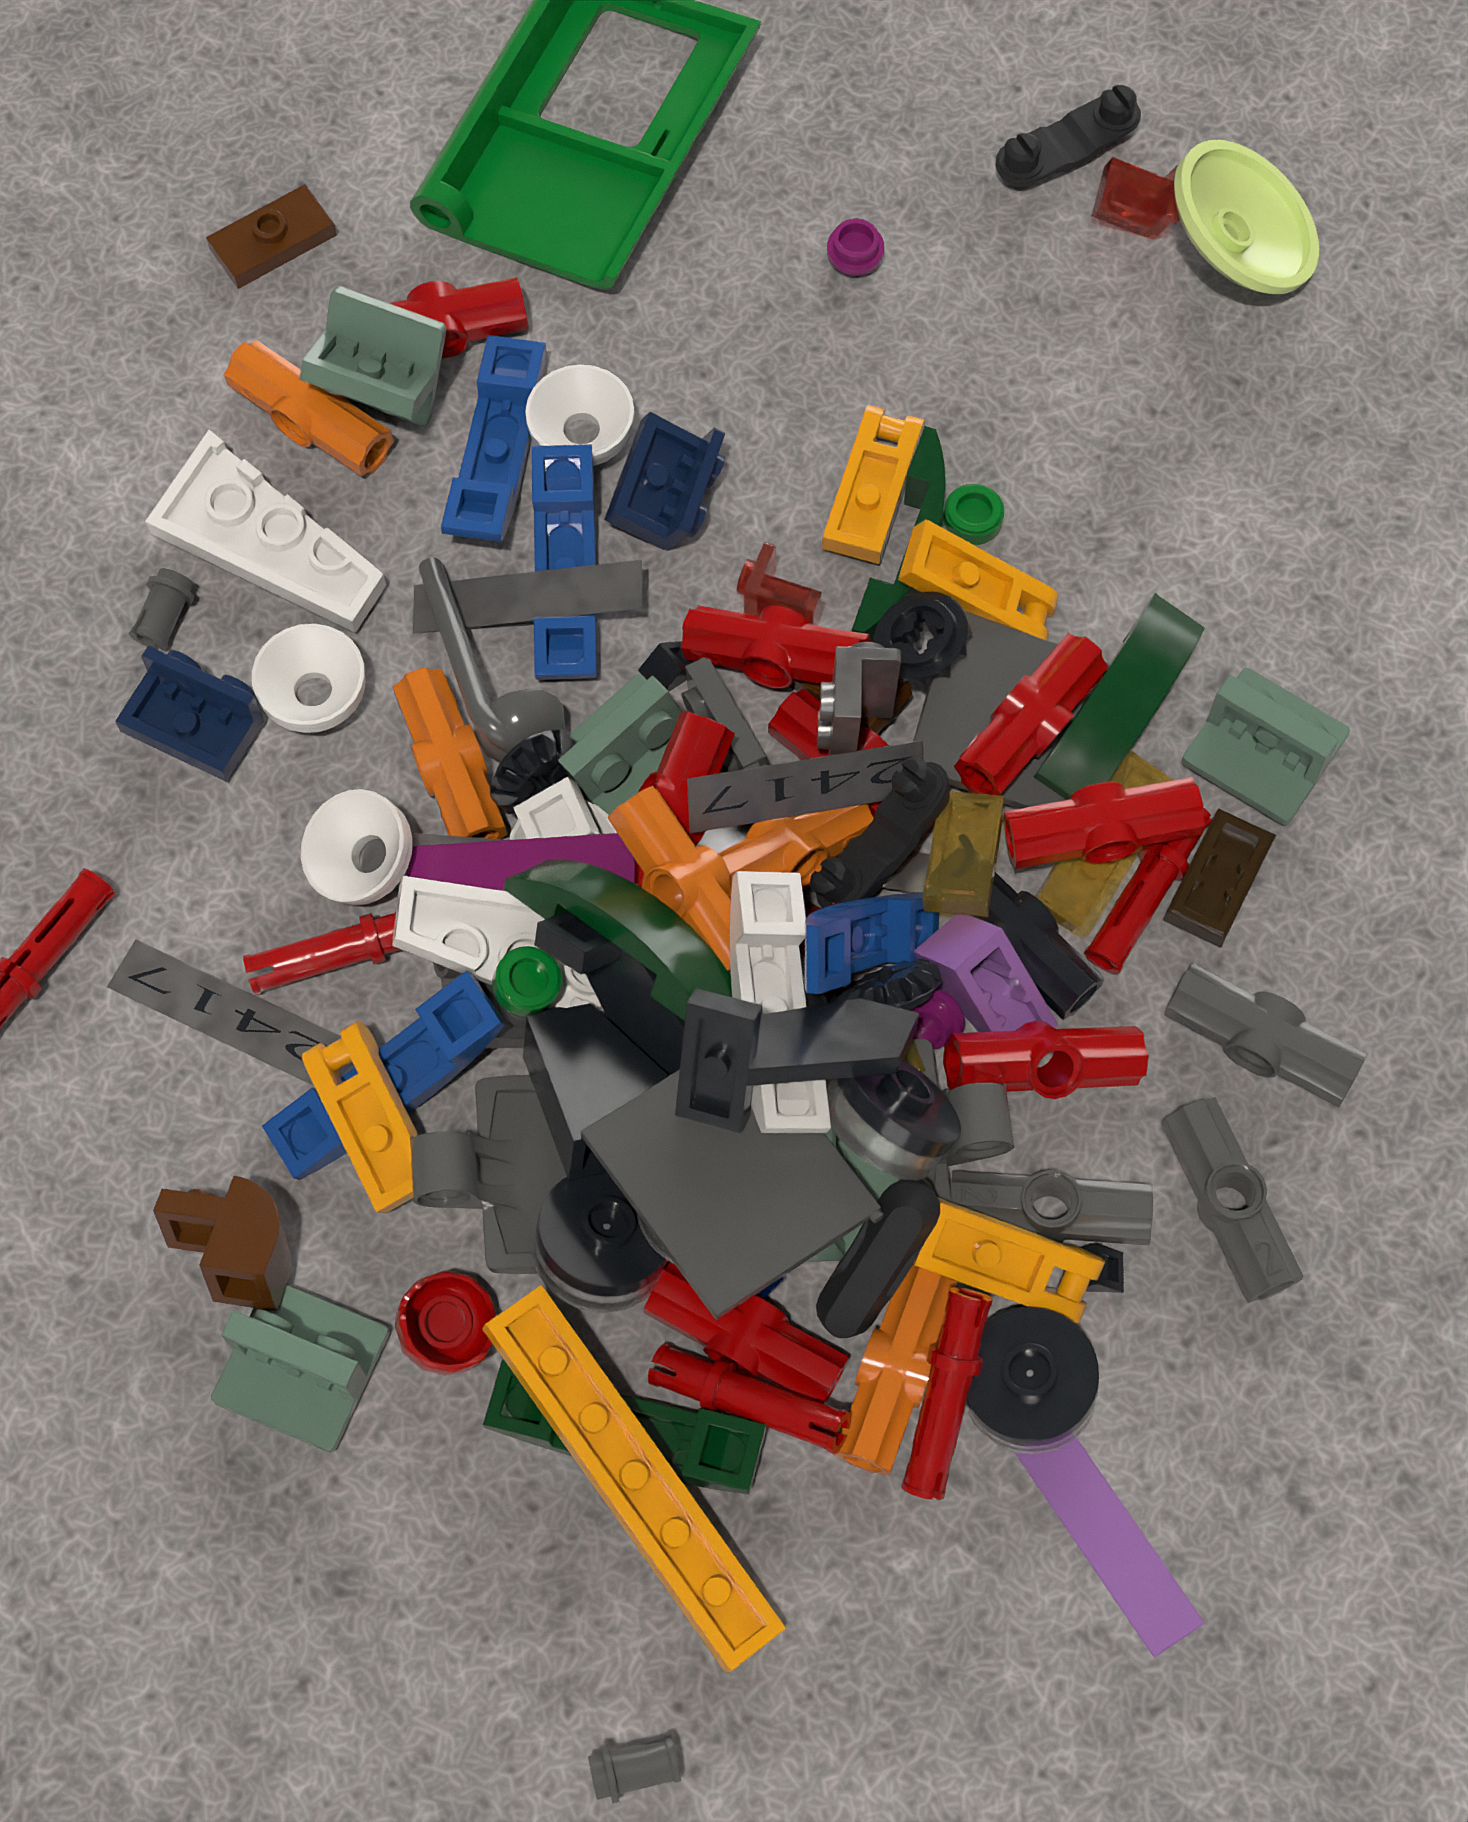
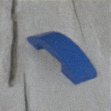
(498, 441)
(564, 540)
(862, 936)
(419, 1061)

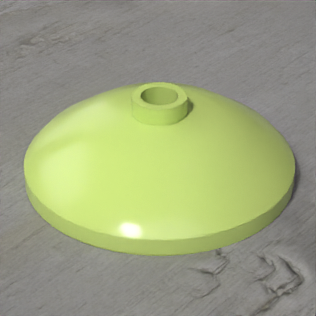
(1245, 217)

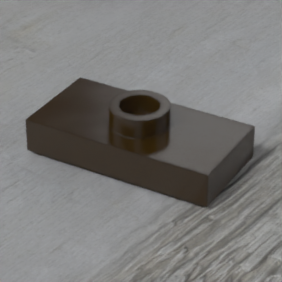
(1219, 877)

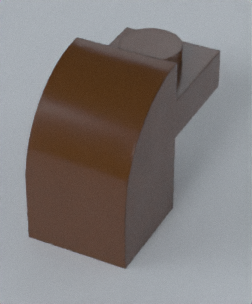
(241, 1241)

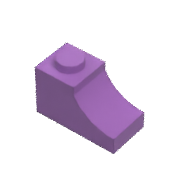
(984, 975)

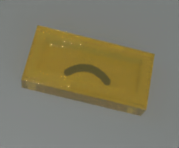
(964, 855)

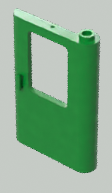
(556, 191)

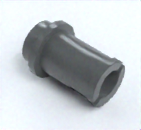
(162, 608)
(633, 1767)

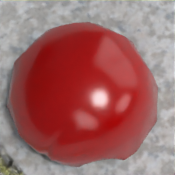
(443, 1323)

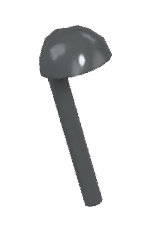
(505, 720)

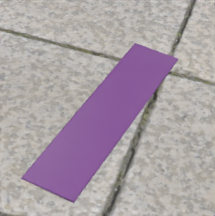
(1113, 1545)

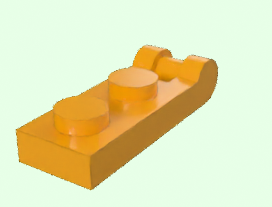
(872, 485)
(976, 580)
(366, 1114)
(1008, 1261)

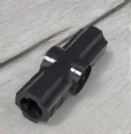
(1053, 964)

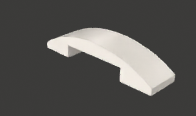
(767, 971)

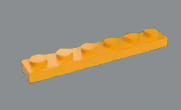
(634, 1479)

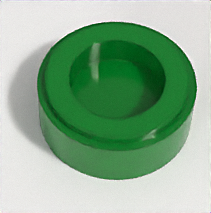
(974, 513)
(526, 981)

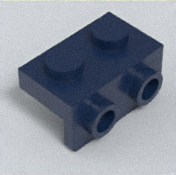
(665, 482)
(191, 713)

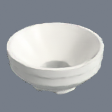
(581, 394)
(305, 654)
(338, 835)

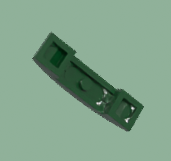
(925, 492)
(1122, 699)
(631, 921)
(701, 1447)

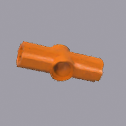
(308, 411)
(448, 755)
(796, 842)
(676, 871)
(895, 1371)

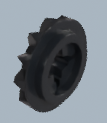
(902, 627)
(530, 768)
(898, 985)

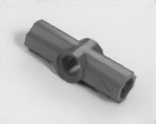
(1265, 1034)
(1095, 1208)
(1248, 1236)

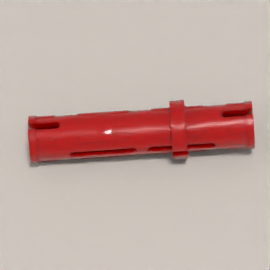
(1135, 907)
(50, 940)
(323, 953)
(952, 1368)
(722, 1388)

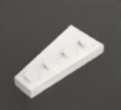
(248, 528)
(473, 931)

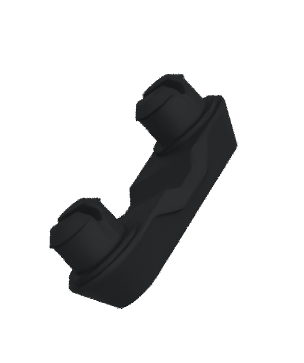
(1071, 140)
(898, 824)
(878, 1259)

